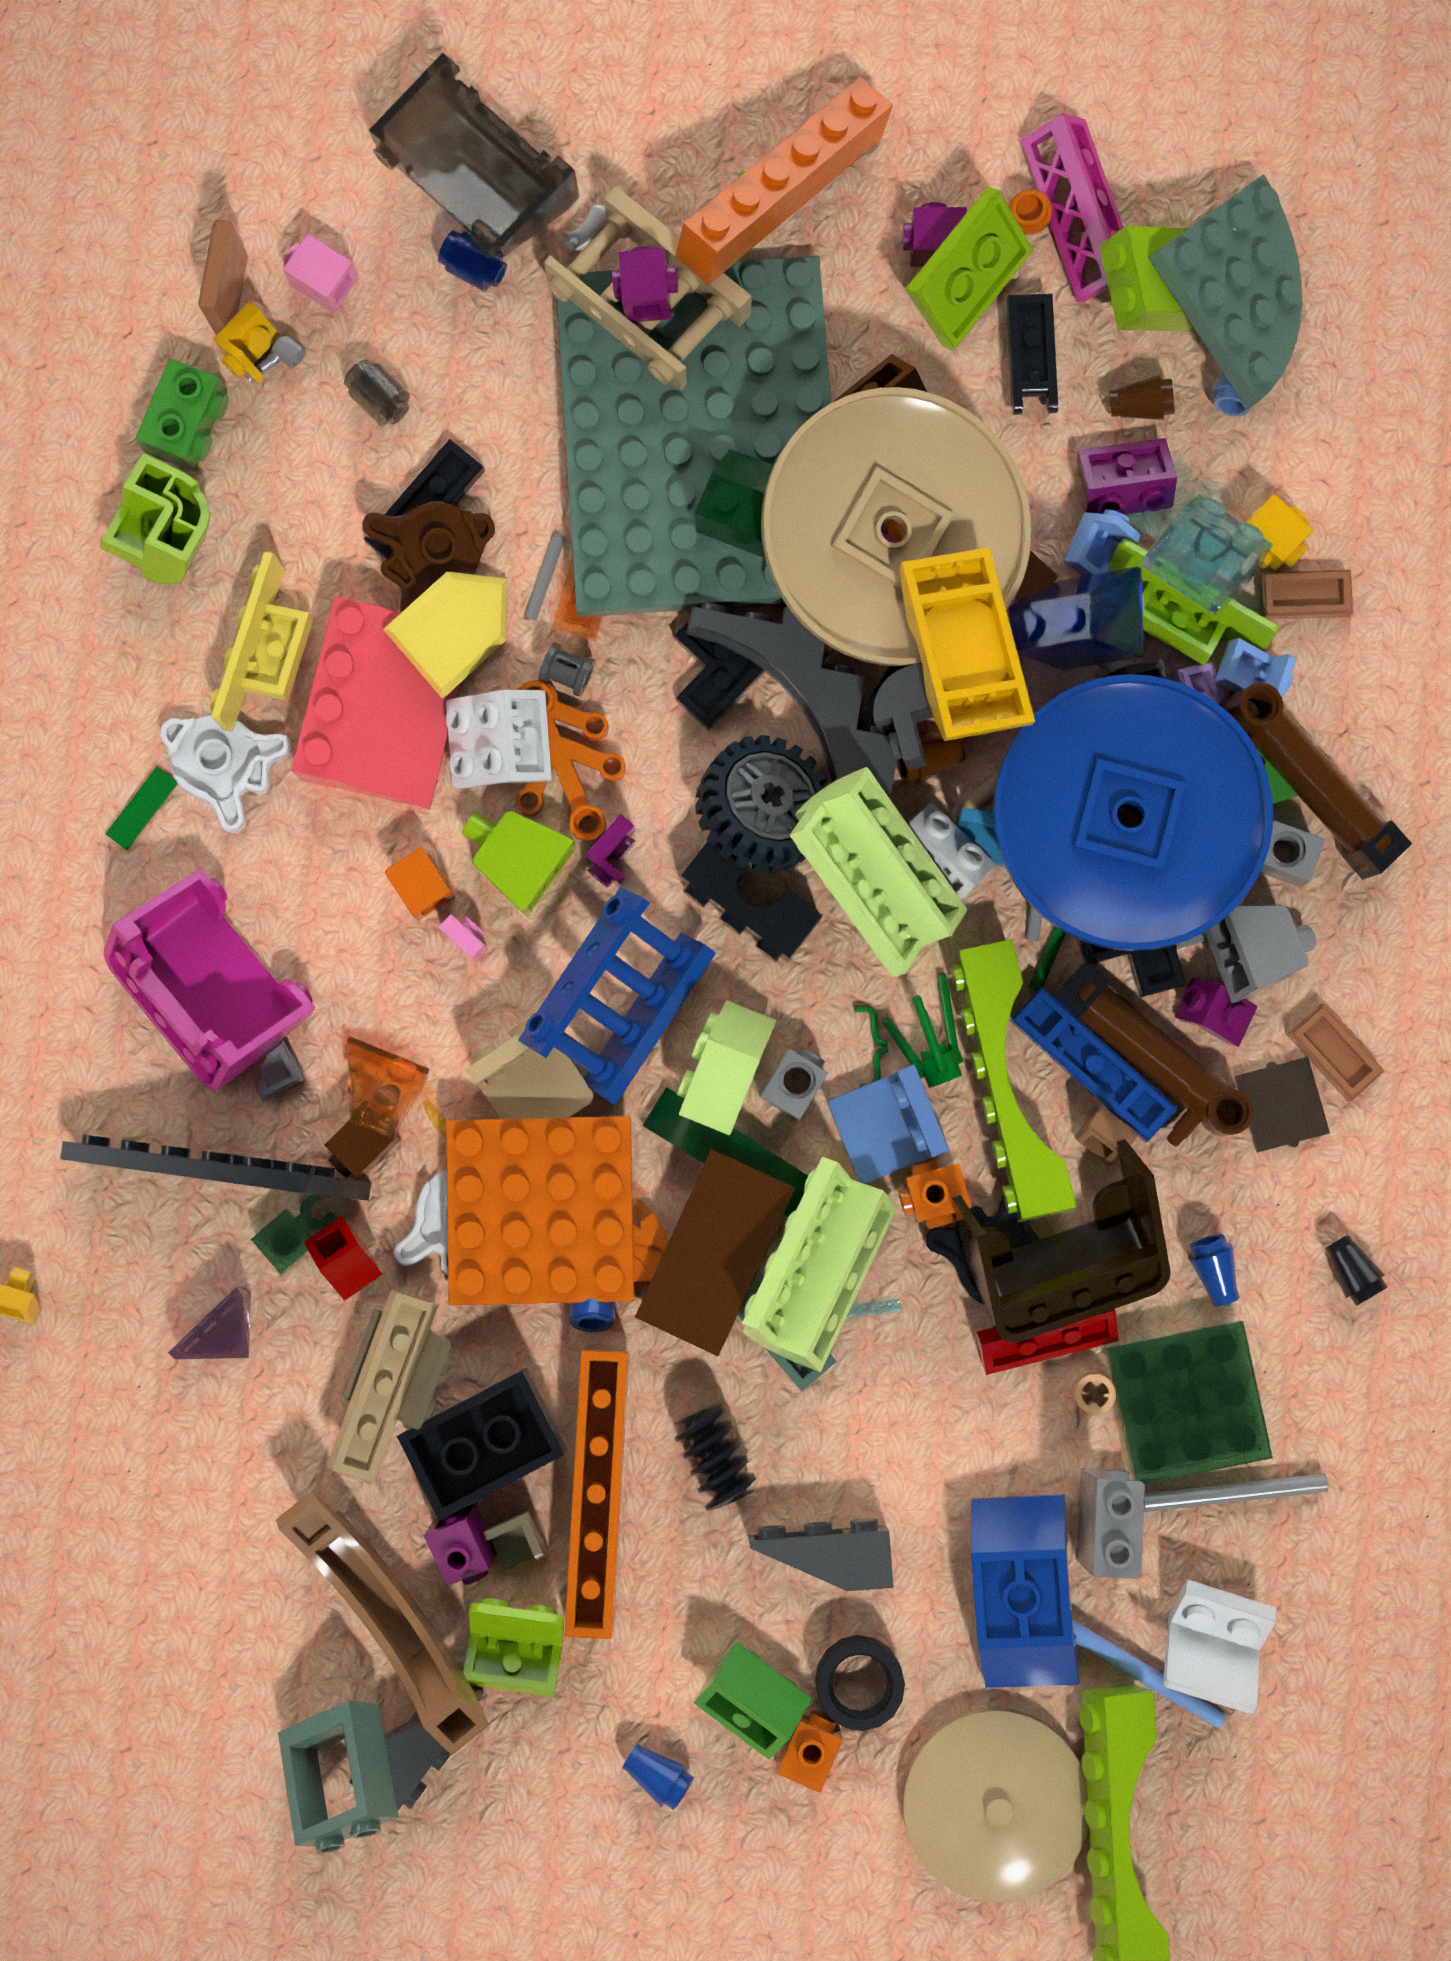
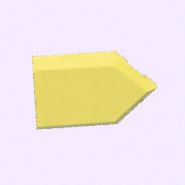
(452, 627)

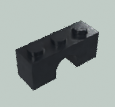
(778, 927)

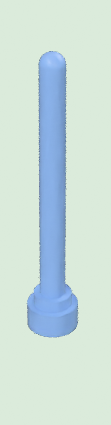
(1145, 1674)

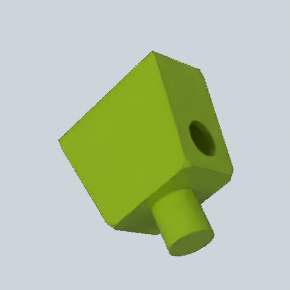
(518, 856)

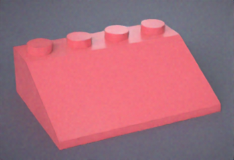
(371, 713)

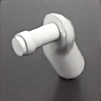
(584, 234)

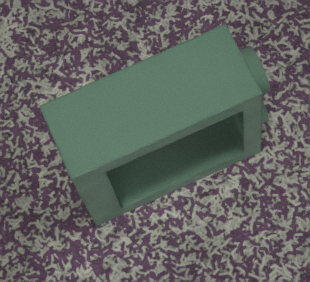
(370, 1773)

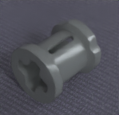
(566, 669)

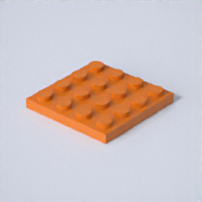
(540, 1210)

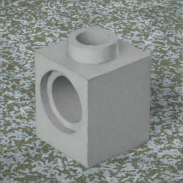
(1305, 854)
(780, 1097)

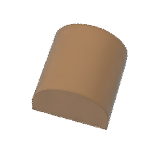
(1102, 1132)

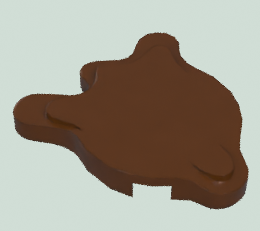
(429, 544)

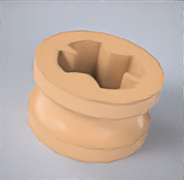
(1091, 1407)

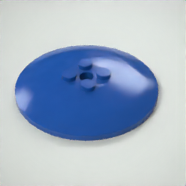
(1198, 800)

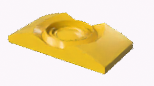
(965, 644)

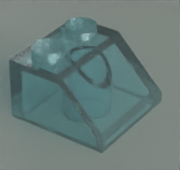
(1207, 554)

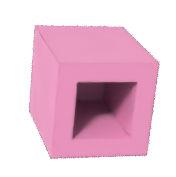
(319, 272)

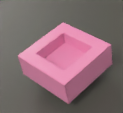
(465, 935)

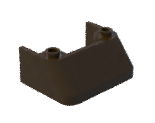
(1076, 1270)

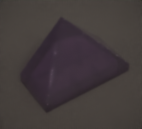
(221, 1333)

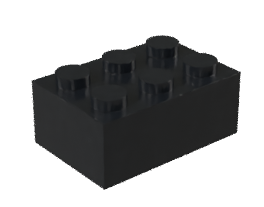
(482, 1444)

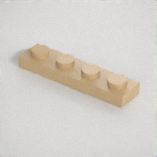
(382, 1386)

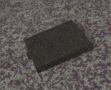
(1283, 1104)

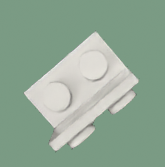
(498, 738)
(1216, 1645)

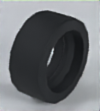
(867, 1718)

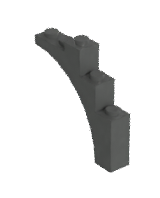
(826, 696)

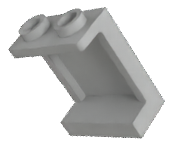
(1110, 1523)

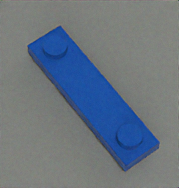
(1093, 1064)

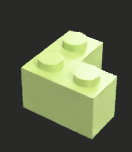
(728, 1060)

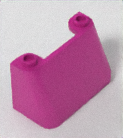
(202, 981)

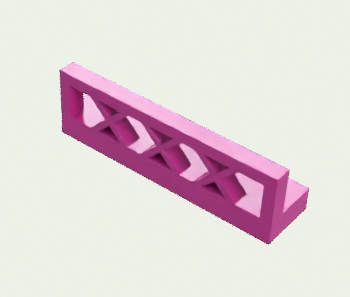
(1088, 191)

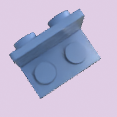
(887, 1125)

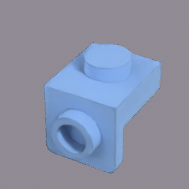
(1097, 541)
(1248, 665)

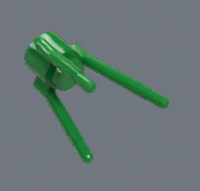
(937, 1062)

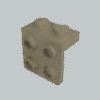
(431, 1365)

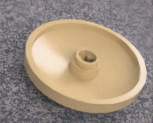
(995, 1804)

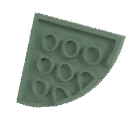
(1240, 287)

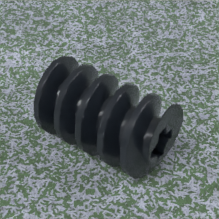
(715, 1456)

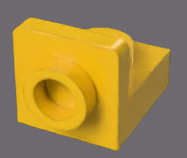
(245, 341)

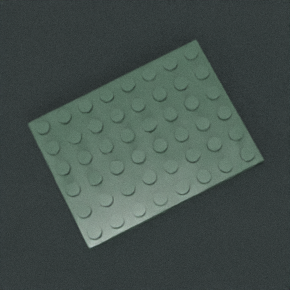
(648, 449)

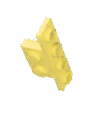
(265, 648)

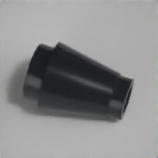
(1355, 1270)

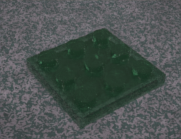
(1189, 1402)

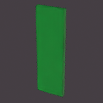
(141, 808)

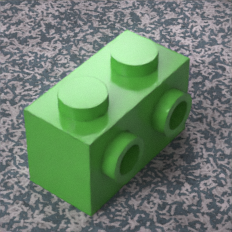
(182, 415)
(753, 1700)

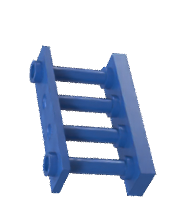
(648, 1016)

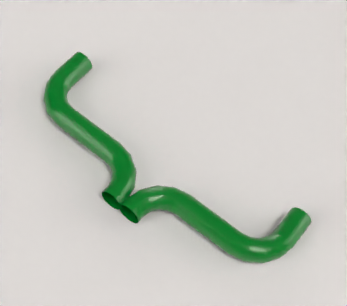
(884, 1043)

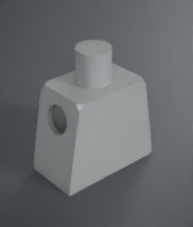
(1258, 948)

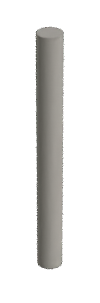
(1235, 1492)

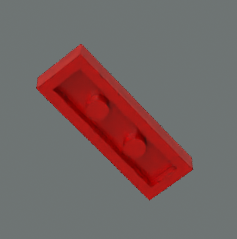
(1002, 1355)

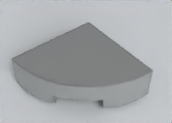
(278, 1071)

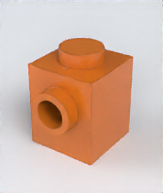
(810, 1751)

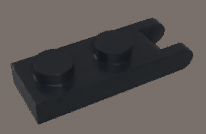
(1032, 350)

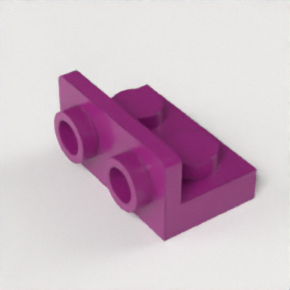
(1128, 477)

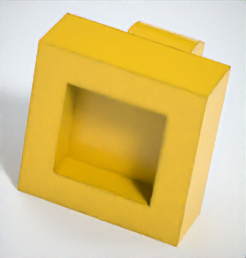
(17, 1297)

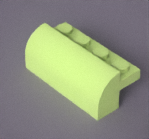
(877, 869)
(818, 1266)

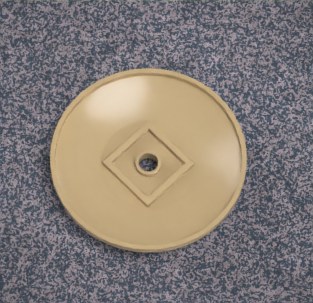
(878, 460)

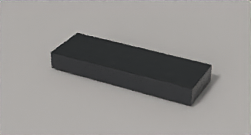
(443, 479)

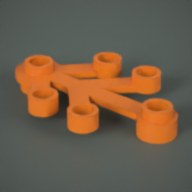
(561, 753)

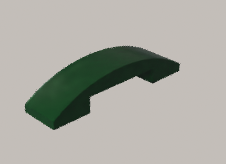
(700, 1139)

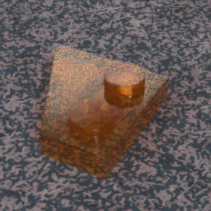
(381, 1086)

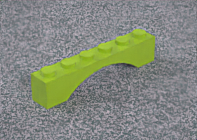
(1035, 1174)
(1117, 1740)

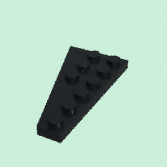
(216, 1167)

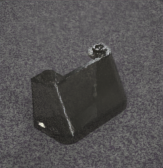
(472, 161)

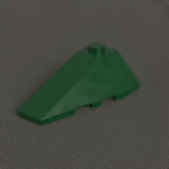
(734, 501)

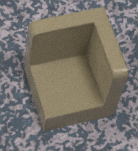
(516, 1539)

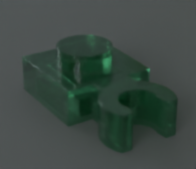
(285, 1235)

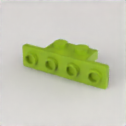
(1182, 621)

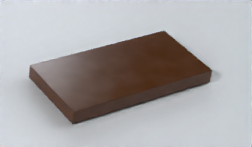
(715, 1252)

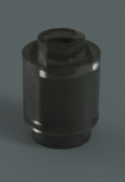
(377, 392)

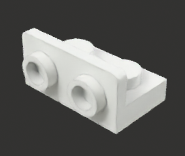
(951, 850)

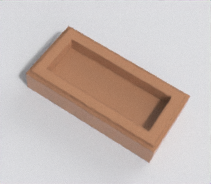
(1306, 594)
(1335, 1052)

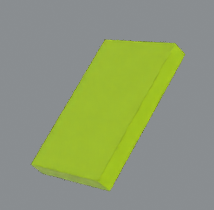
(970, 268)

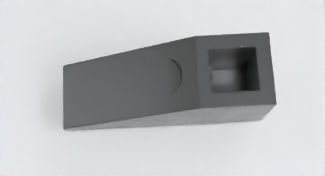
(843, 1557)
(411, 1755)

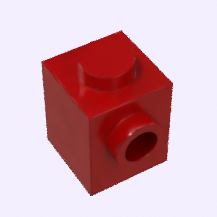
(343, 1258)

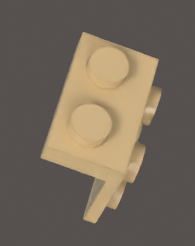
(527, 1084)

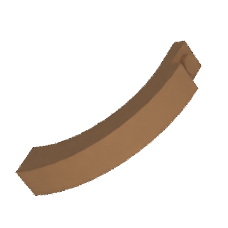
(392, 1617)

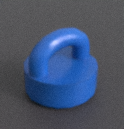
(592, 1315)

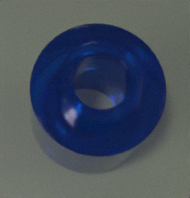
(468, 263)

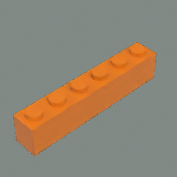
(783, 181)
(597, 1493)

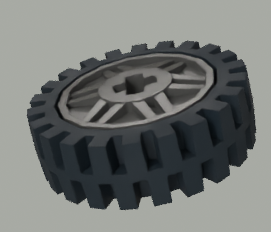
(752, 801)

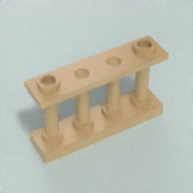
(629, 219)

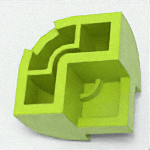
(158, 521)

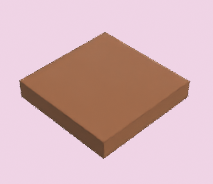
(222, 276)

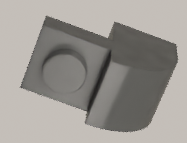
(899, 706)

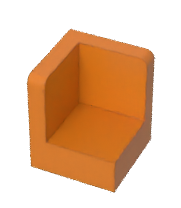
(419, 884)

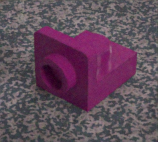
(613, 843)

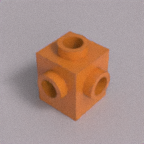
(949, 1184)

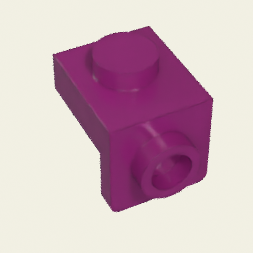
(1211, 1009)

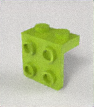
(514, 1647)

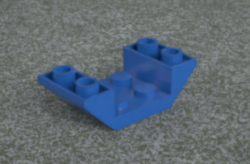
(1023, 1591)

